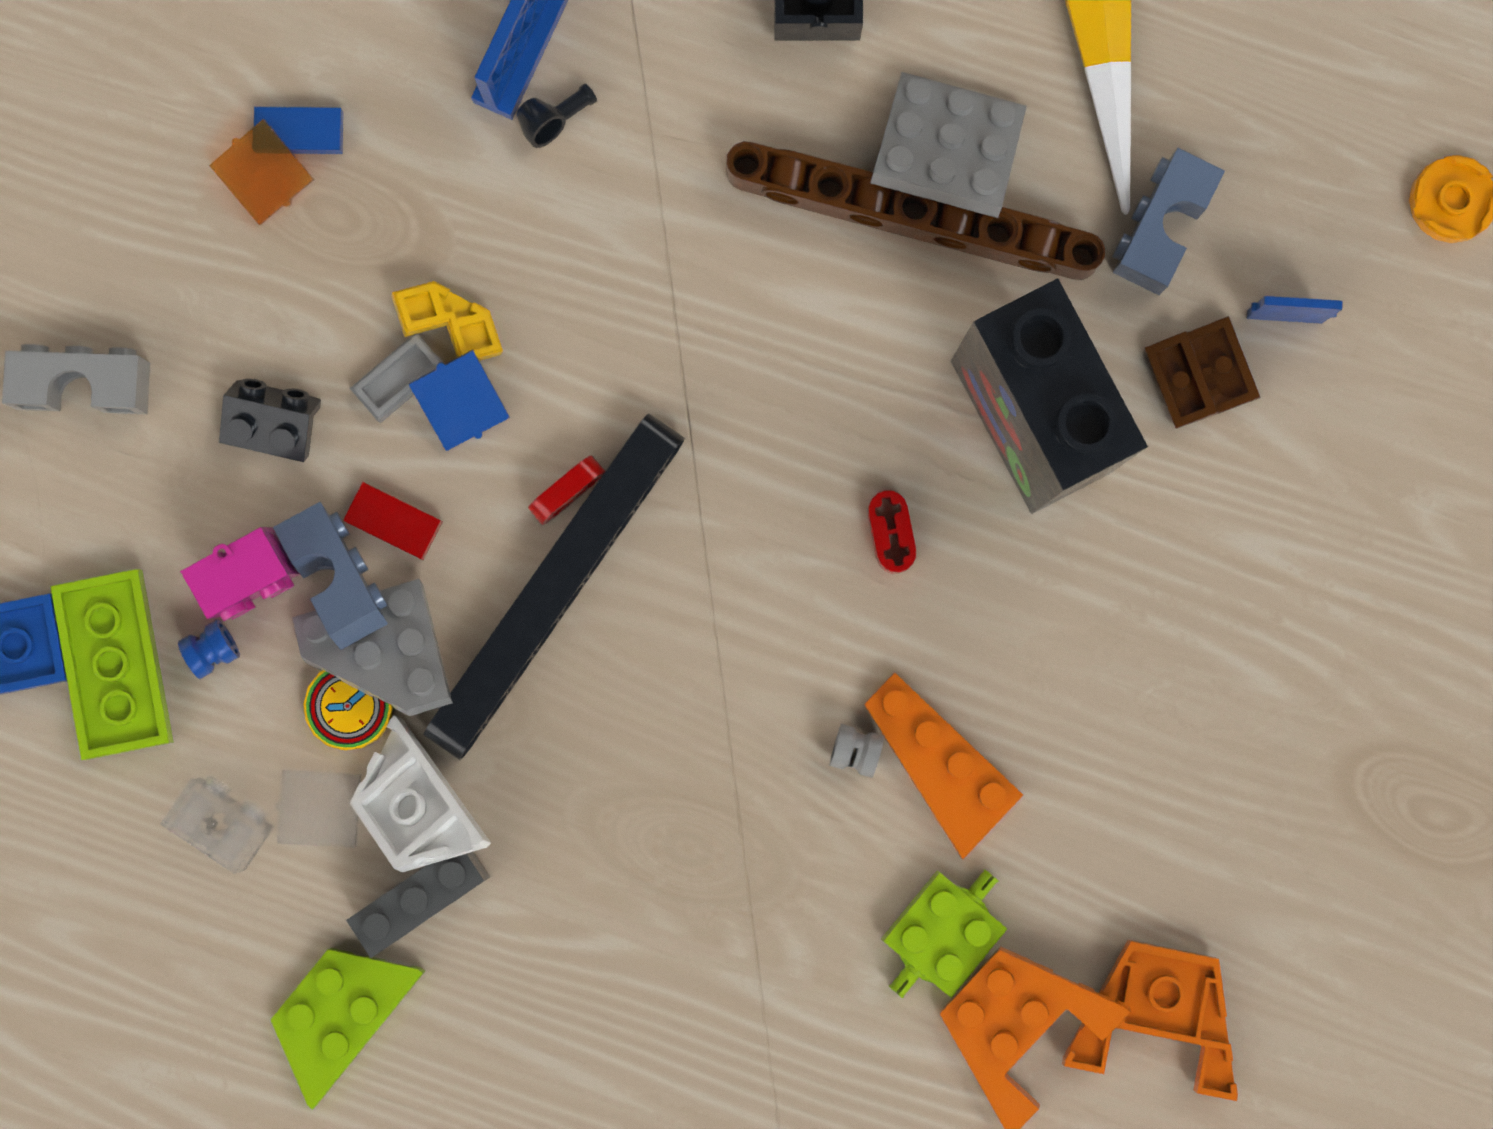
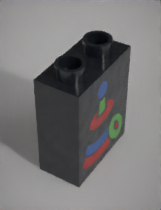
(1046, 396)

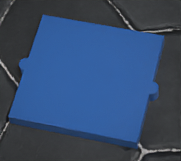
(1294, 309)
(459, 400)

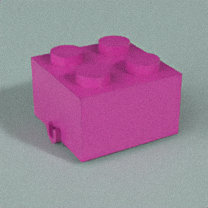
(248, 569)

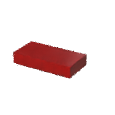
(392, 521)

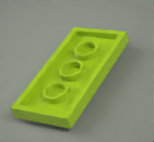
(111, 664)

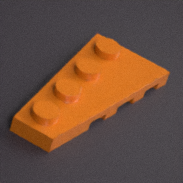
(950, 774)

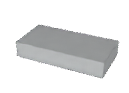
(388, 383)

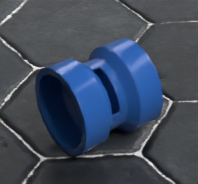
(213, 646)

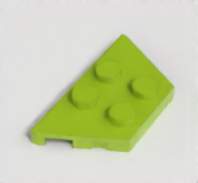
(337, 1015)

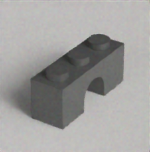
(416, 901)

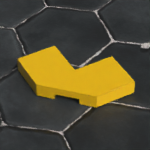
(434, 306)

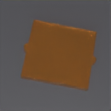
(261, 172)

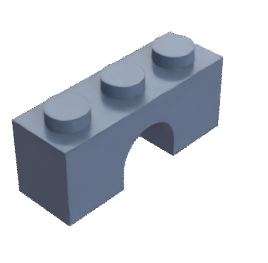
(1182, 186)
(348, 605)

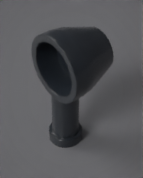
(544, 122)

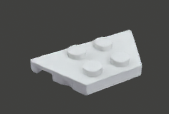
(413, 806)

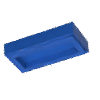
(305, 128)

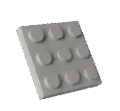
(949, 145)

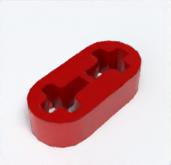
(566, 490)
(880, 532)

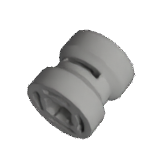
(867, 750)

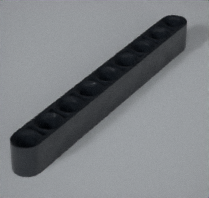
(554, 586)

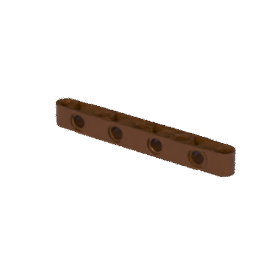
(795, 178)

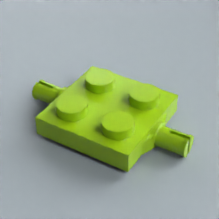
(943, 933)

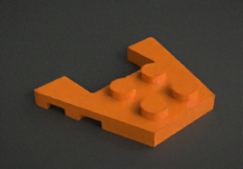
(1172, 998)
(1006, 1012)

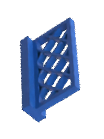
(515, 54)

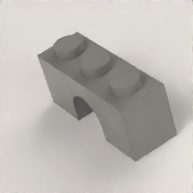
(38, 377)

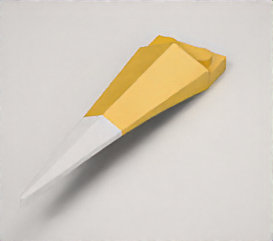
(1105, 49)

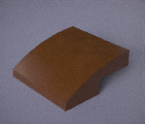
(1202, 372)

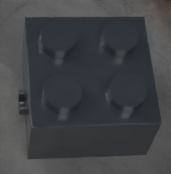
(818, 20)

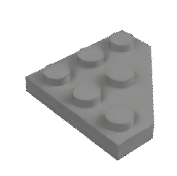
(394, 662)

